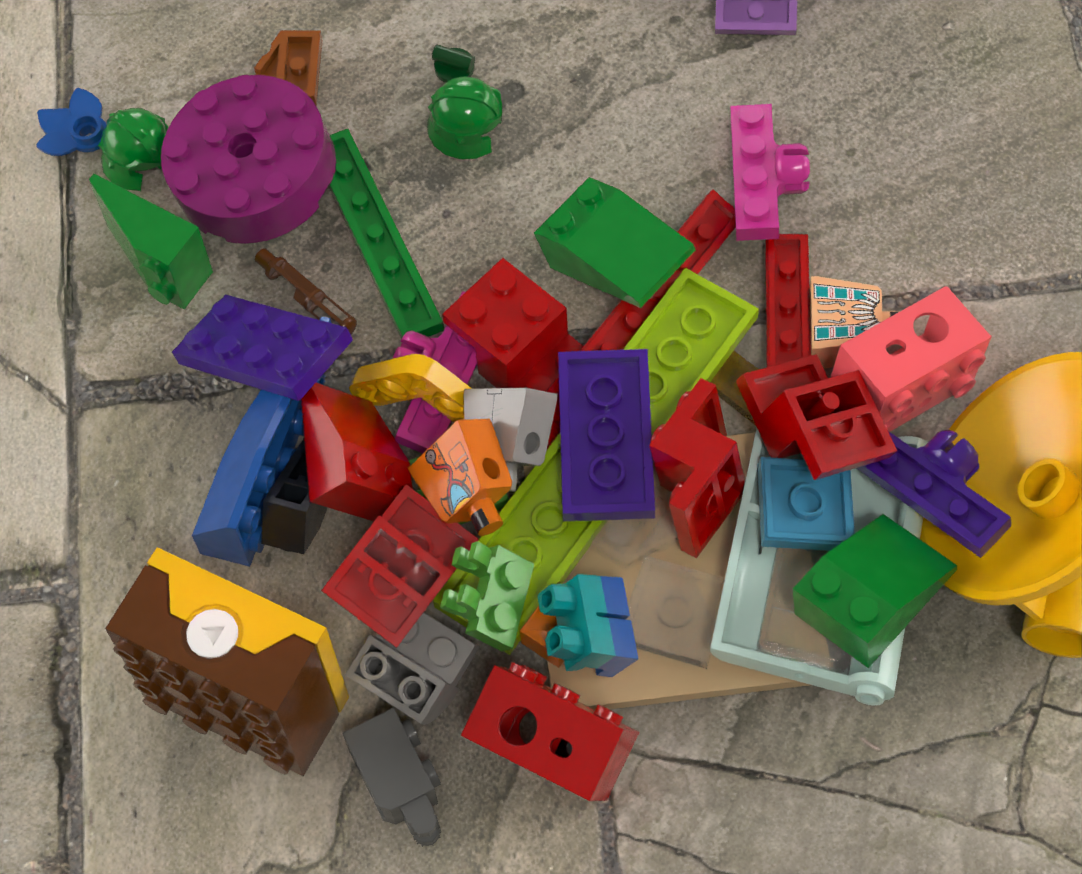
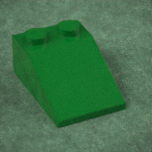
(157, 243)
(612, 243)
(870, 588)

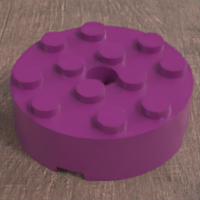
(248, 158)

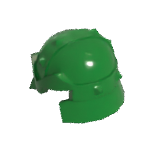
(461, 115)
(131, 144)

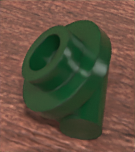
(452, 63)

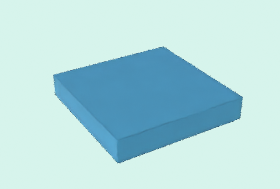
(802, 510)

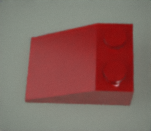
(350, 454)

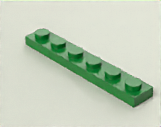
(381, 242)

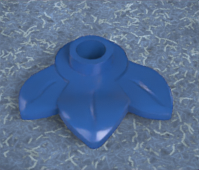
(68, 127)

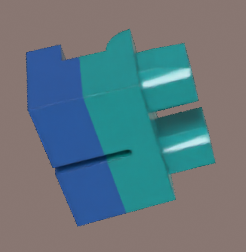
(590, 624)

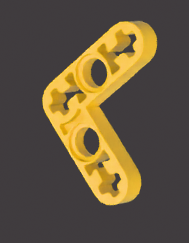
(409, 379)

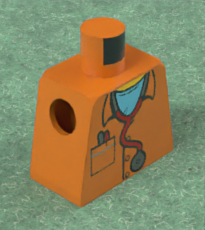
(465, 475)

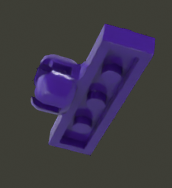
(935, 486)

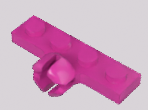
(762, 171)
(423, 422)

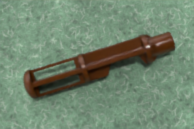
(306, 292)

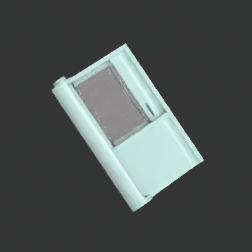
(757, 606)

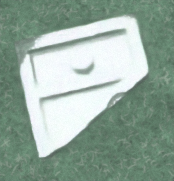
(629, 540)

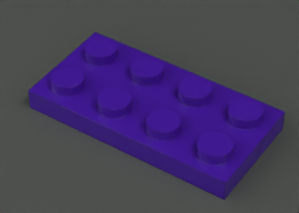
(262, 346)
(606, 435)

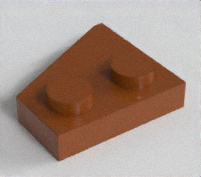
(294, 58)

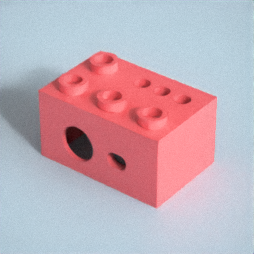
(927, 365)

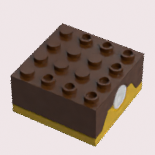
(229, 662)

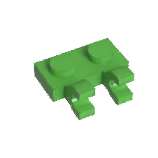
(500, 596)

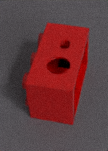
(572, 742)

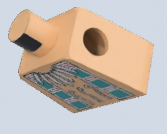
(840, 313)

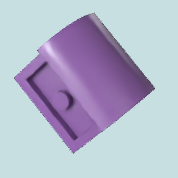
(756, 17)

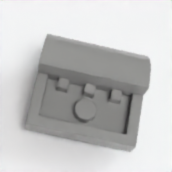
(417, 674)

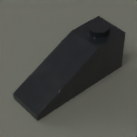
(287, 513)

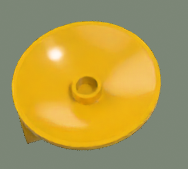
(1032, 471)

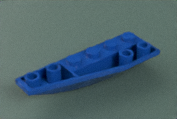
(251, 464)

